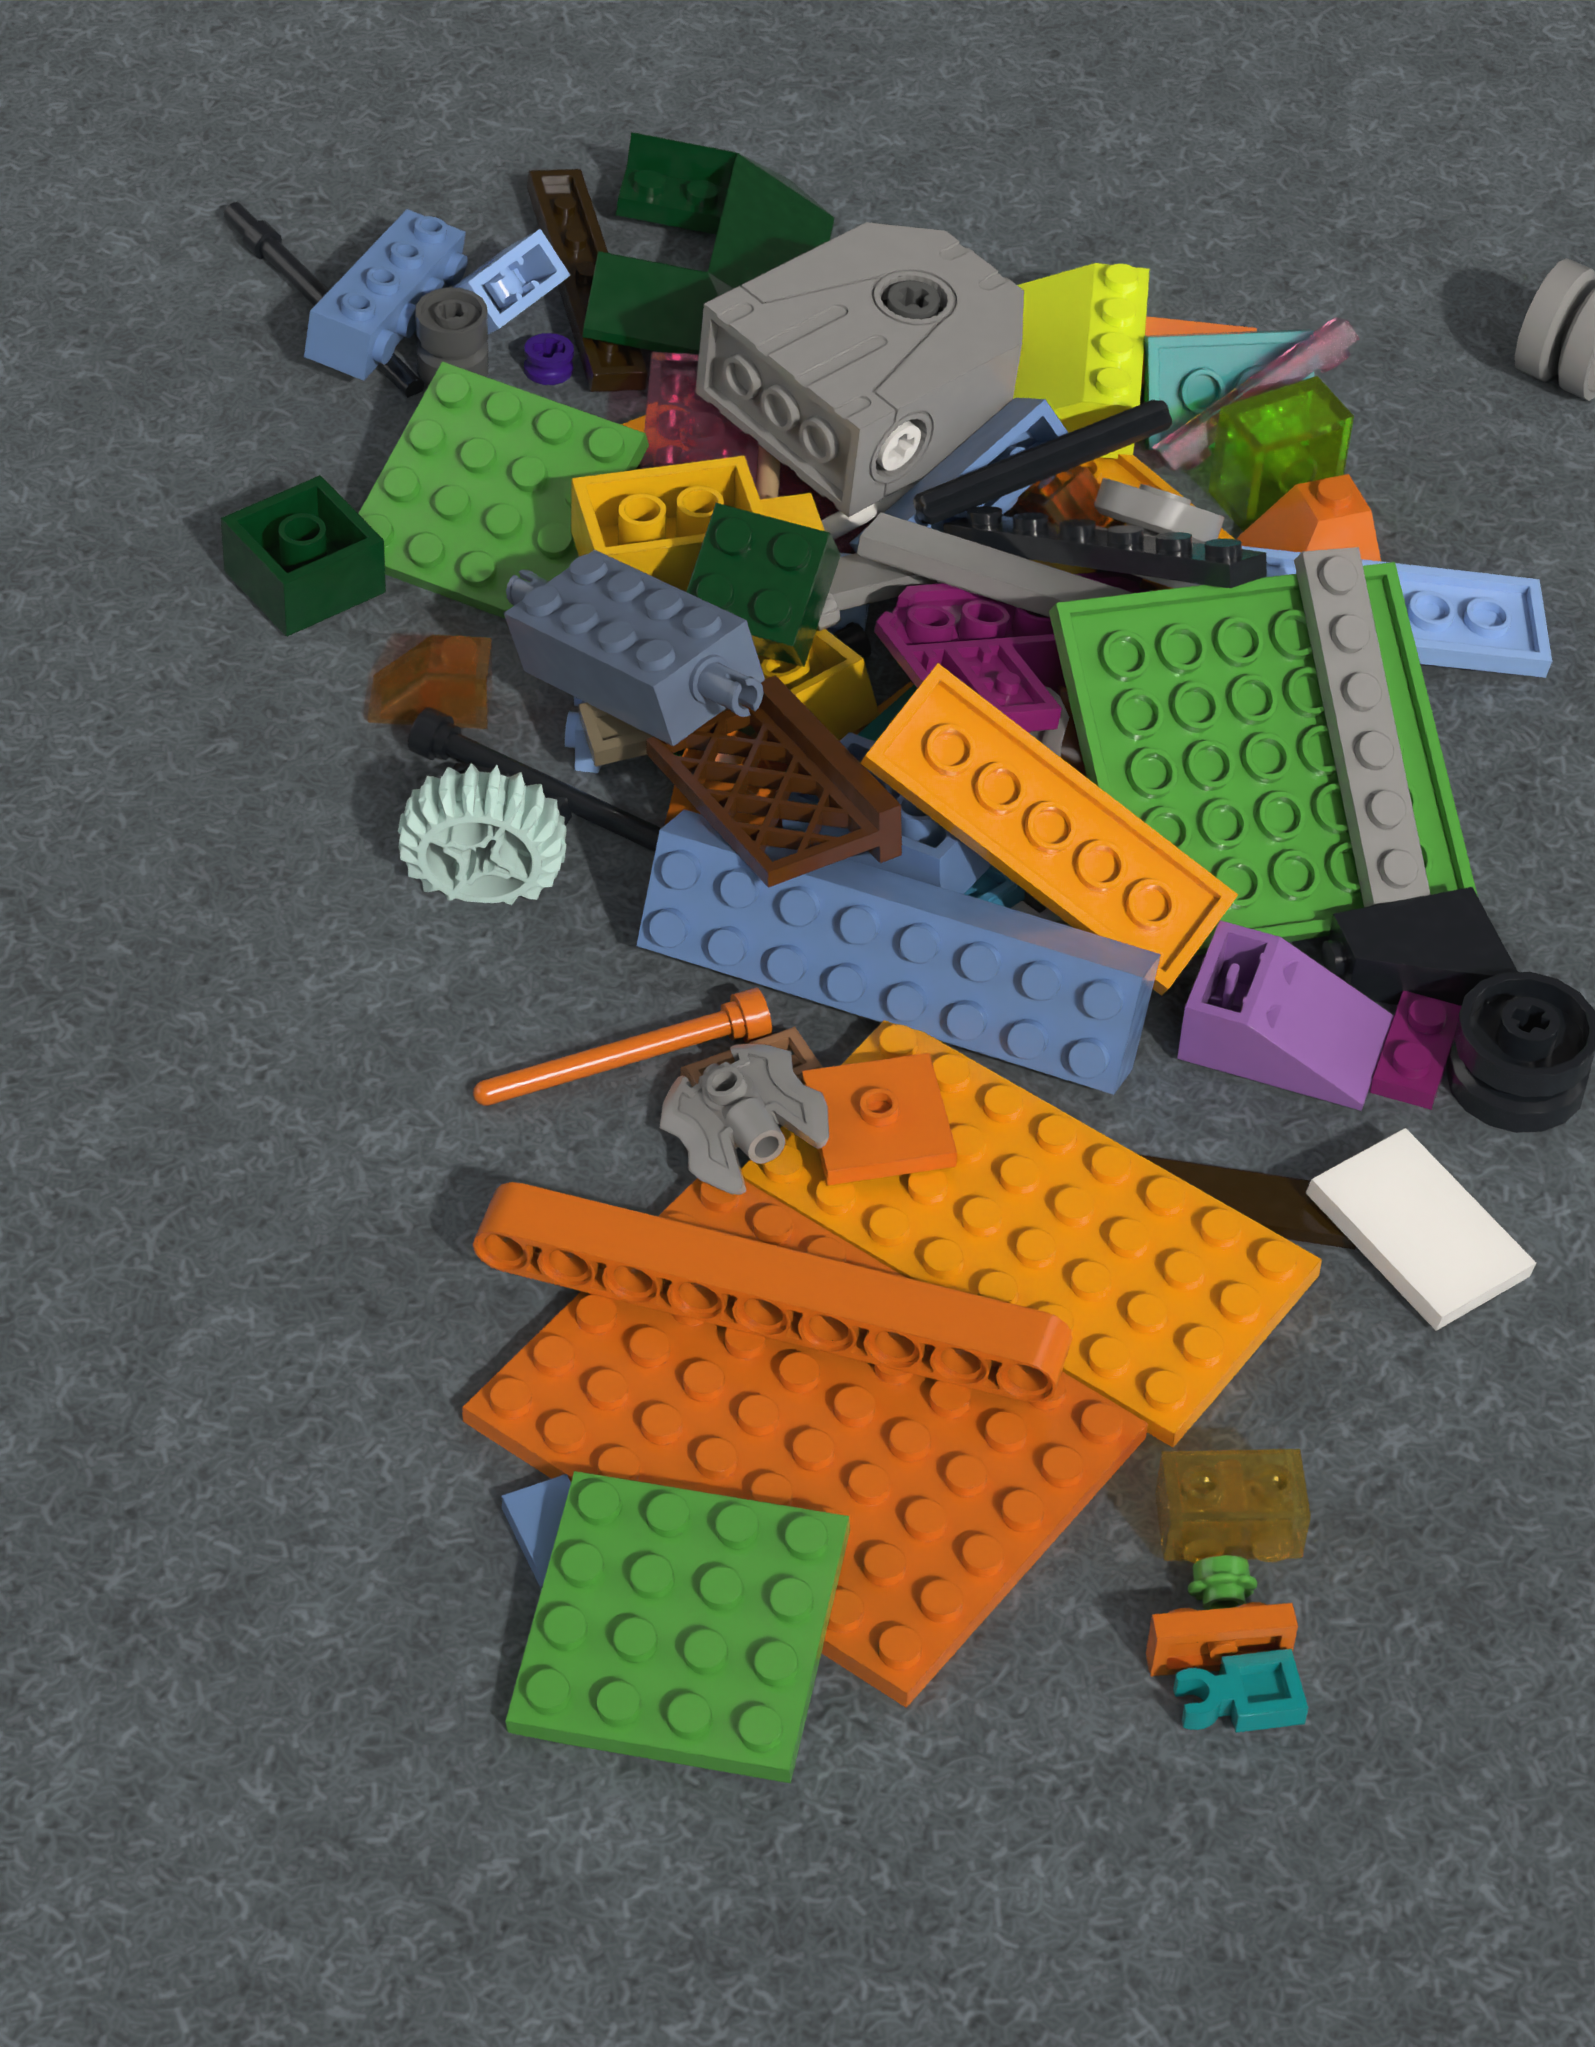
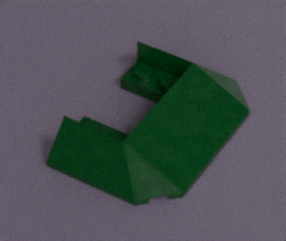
(750, 208)

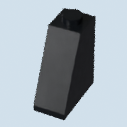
(1416, 945)

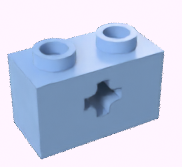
(516, 278)

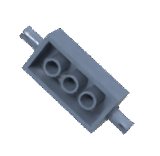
(634, 646)

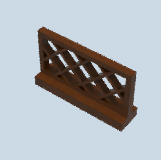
(816, 766)

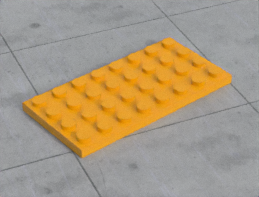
(1062, 1220)

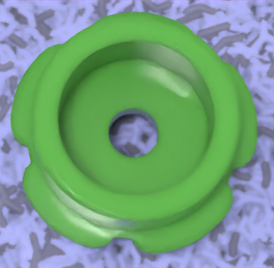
(1222, 1582)

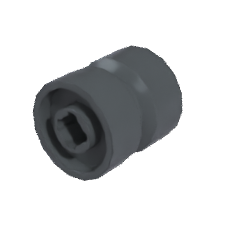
(452, 331)

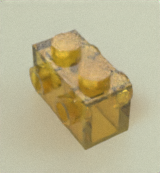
(1232, 1504)

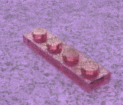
(1320, 350)

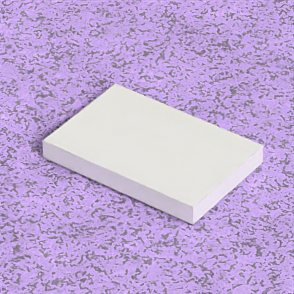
(1420, 1228)

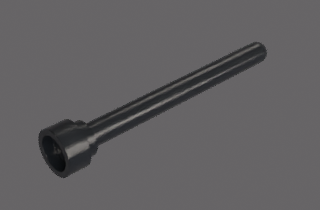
(437, 736)

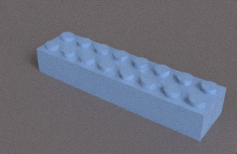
(904, 955)

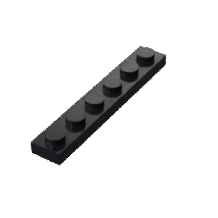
(1115, 549)

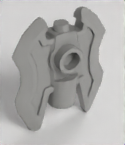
(742, 1109)

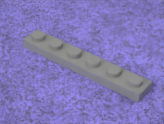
(1361, 726)

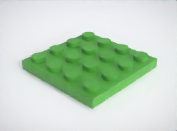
(488, 486)
(680, 1626)

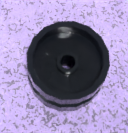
(1522, 1052)

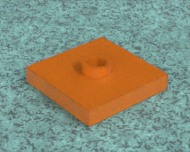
(883, 1119)

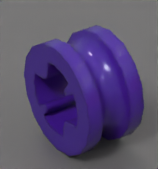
(548, 359)

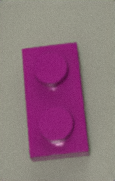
(1416, 1050)

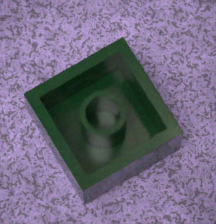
(303, 555)
(768, 575)

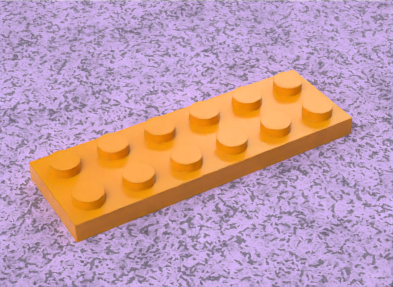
(1046, 824)

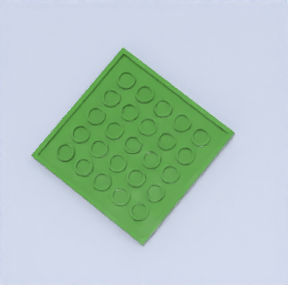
(1218, 738)

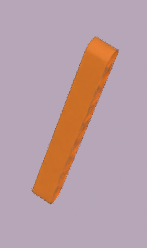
(774, 1292)

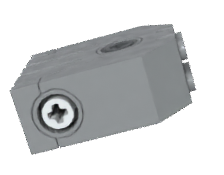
(865, 358)

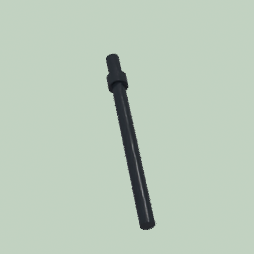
(267, 243)

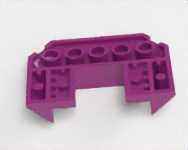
(986, 644)

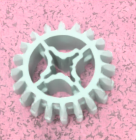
(482, 836)

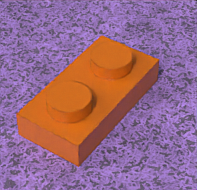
(1202, 1637)

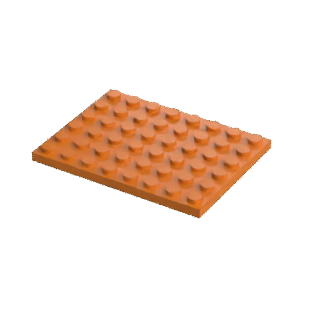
(938, 1479)

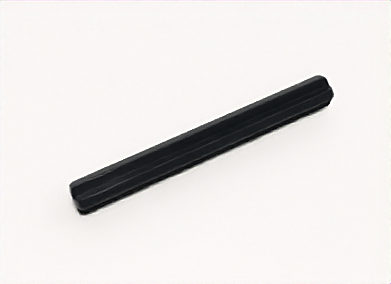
(1042, 461)

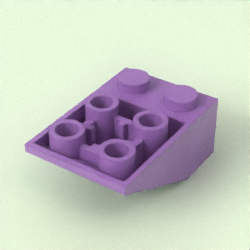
(1281, 1019)

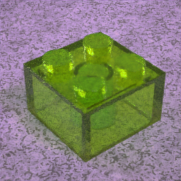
(1276, 443)

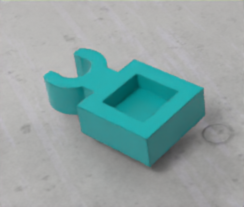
(1253, 1688)

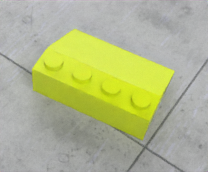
(1085, 343)

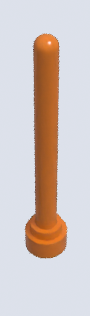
(742, 1017)

